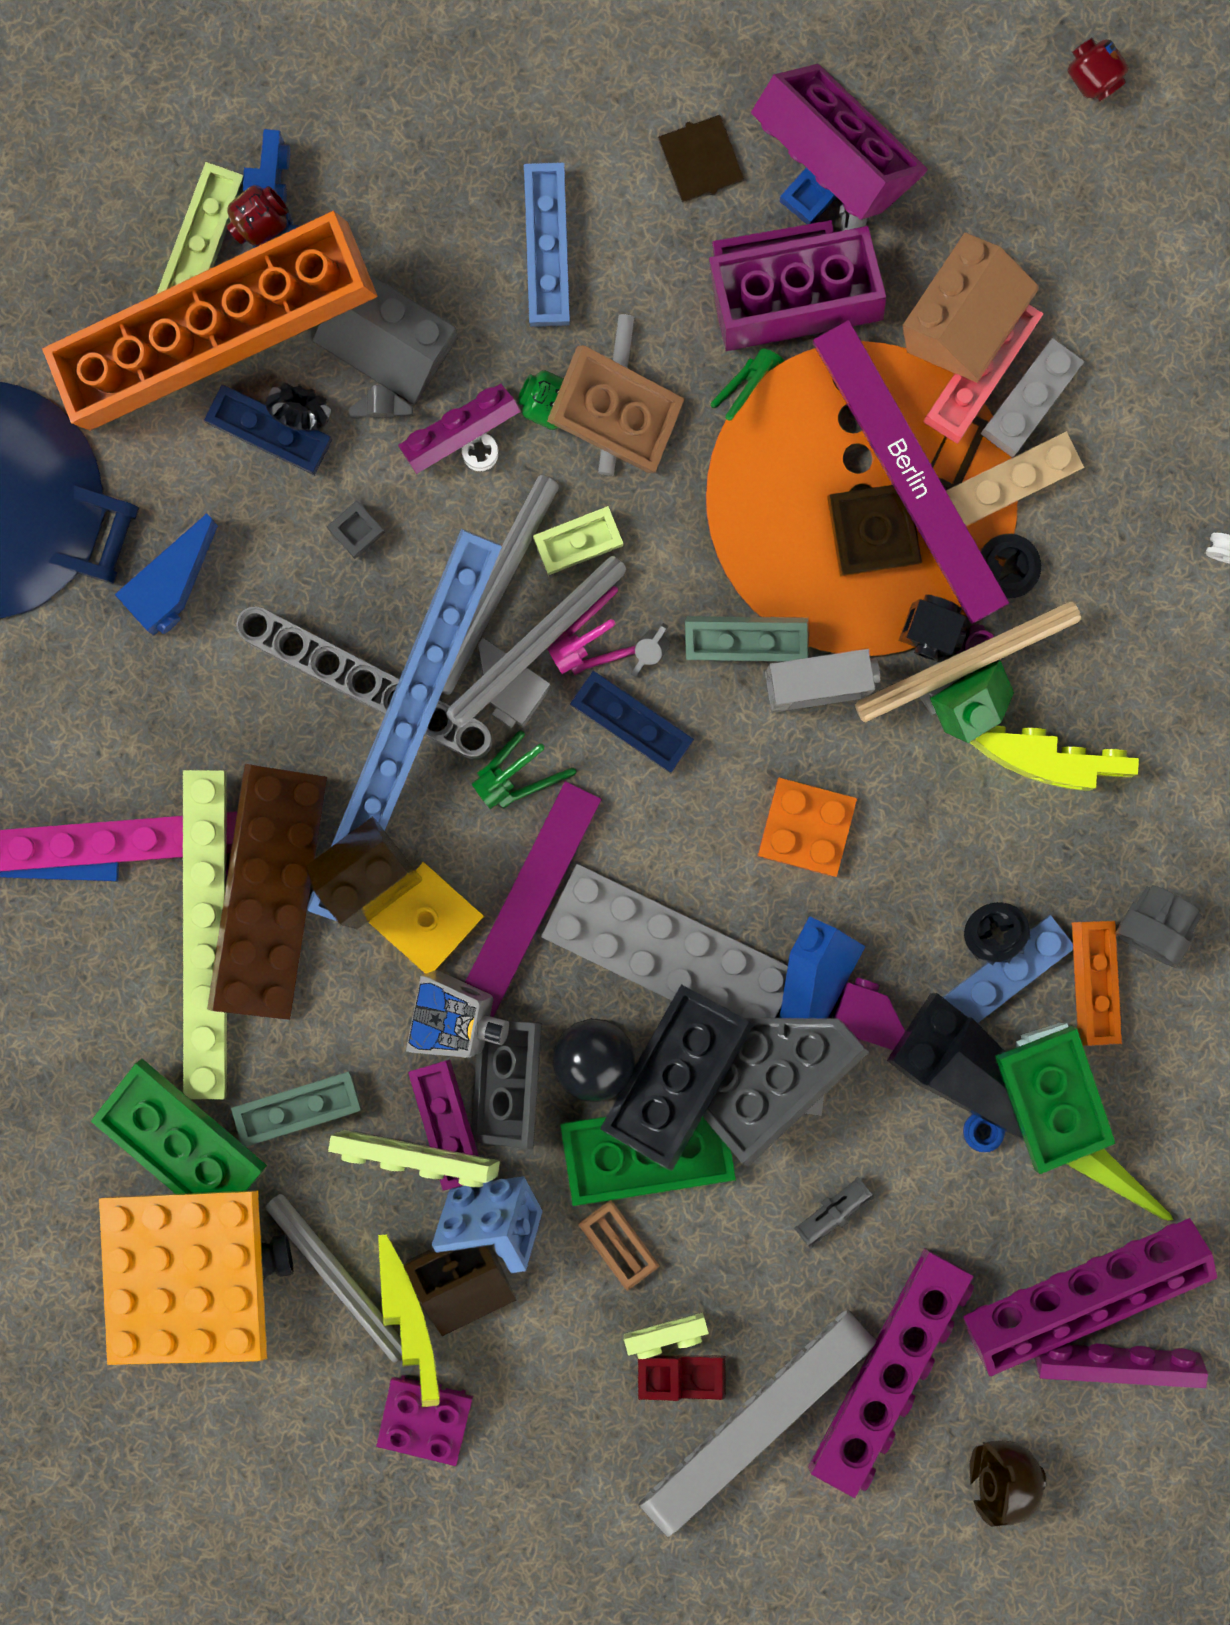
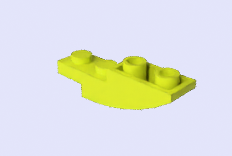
(1037, 758)

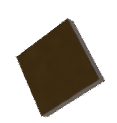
(872, 531)

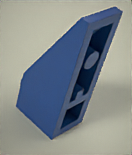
(166, 583)
(818, 970)

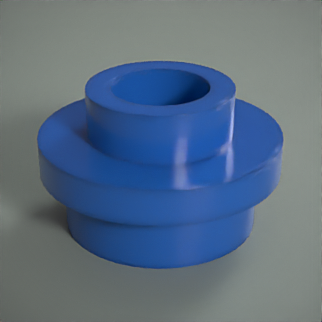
(982, 1145)

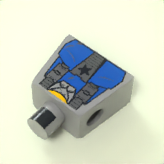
(453, 1018)

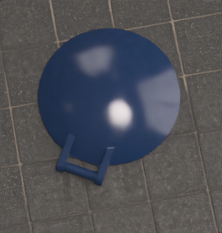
(49, 504)

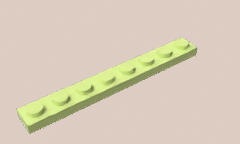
(202, 910)

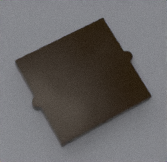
(701, 158)

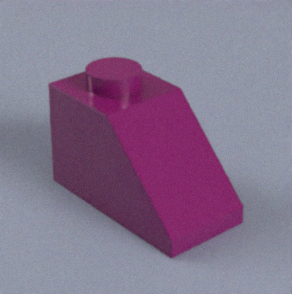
(869, 1014)

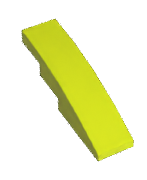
(403, 1308)

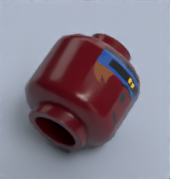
(1097, 69)

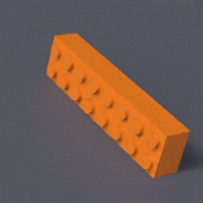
(210, 321)

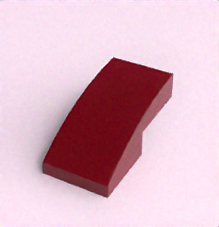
(682, 1377)

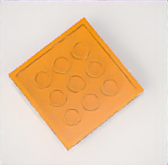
(183, 1278)

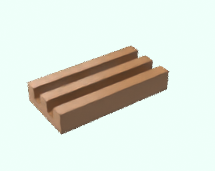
(640, 1273)

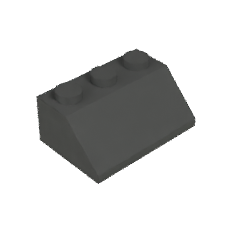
(390, 341)

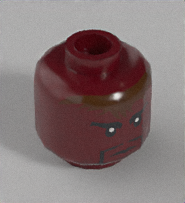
(257, 215)

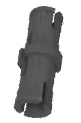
(834, 1212)

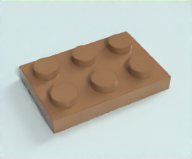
(615, 409)

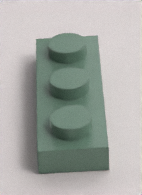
(746, 638)
(296, 1109)

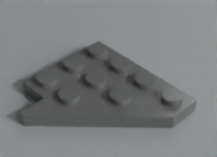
(778, 1079)

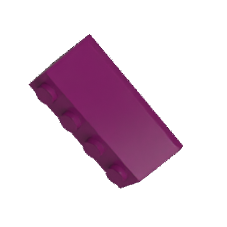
(837, 140)
(797, 288)

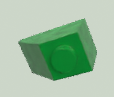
(974, 702)

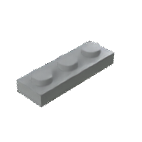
(1032, 397)

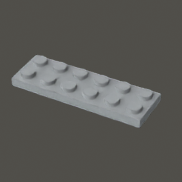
(662, 947)

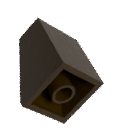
(361, 875)

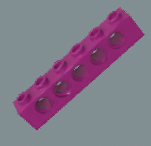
(1075, 1315)
(857, 1473)

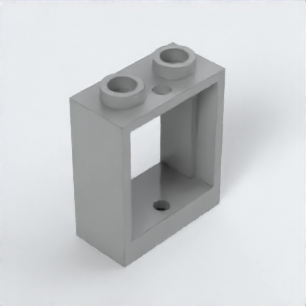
(821, 680)

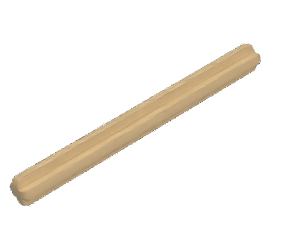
(968, 661)

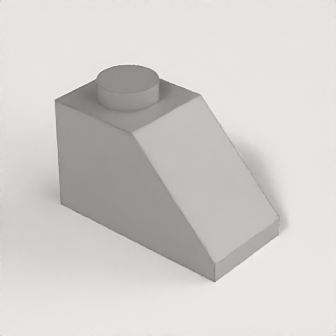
(520, 697)

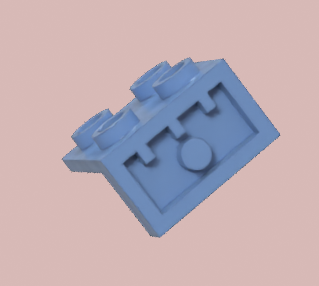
(496, 1214)

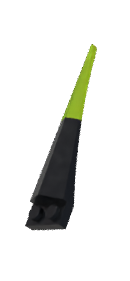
(958, 1062)

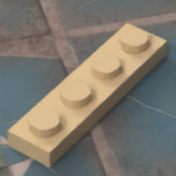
(1015, 479)

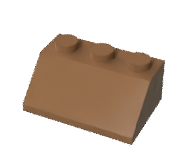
(969, 308)

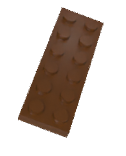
(266, 892)

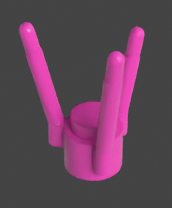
(569, 651)

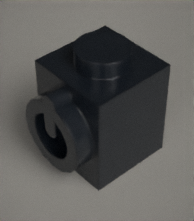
(934, 627)

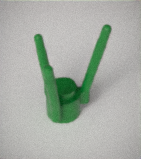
(754, 372)
(494, 784)

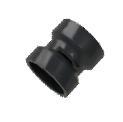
(277, 1257)

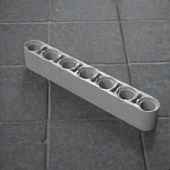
(349, 670)
(759, 1424)

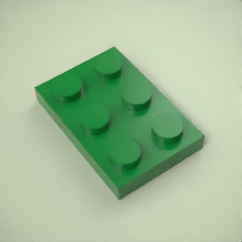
(1055, 1099)

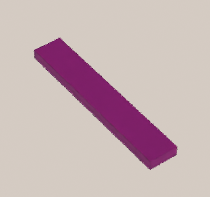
(532, 892)

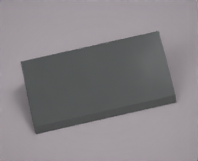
(508, 1088)

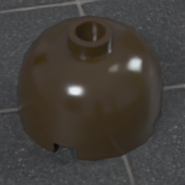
(1008, 1482)

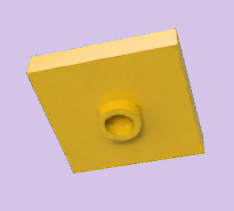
(427, 921)

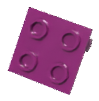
(424, 1431)

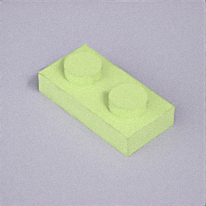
(578, 540)
(683, 1331)

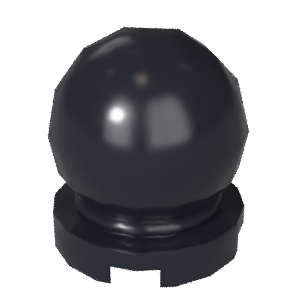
(593, 1060)

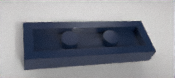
(253, 424)
(631, 722)

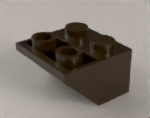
(459, 1285)

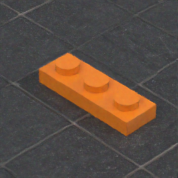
(1096, 982)

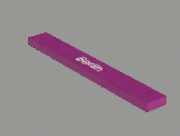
(910, 472)

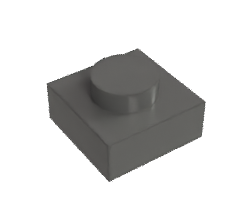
(355, 529)

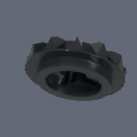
(297, 407)
(1027, 563)
(1007, 919)

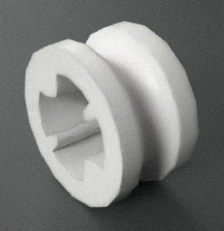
(471, 461)
(1221, 547)

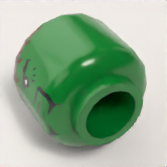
(538, 397)

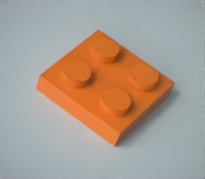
(807, 827)

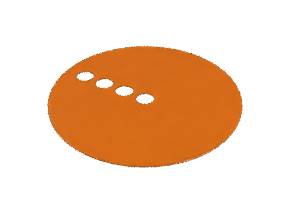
(773, 509)

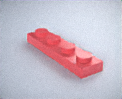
(964, 397)

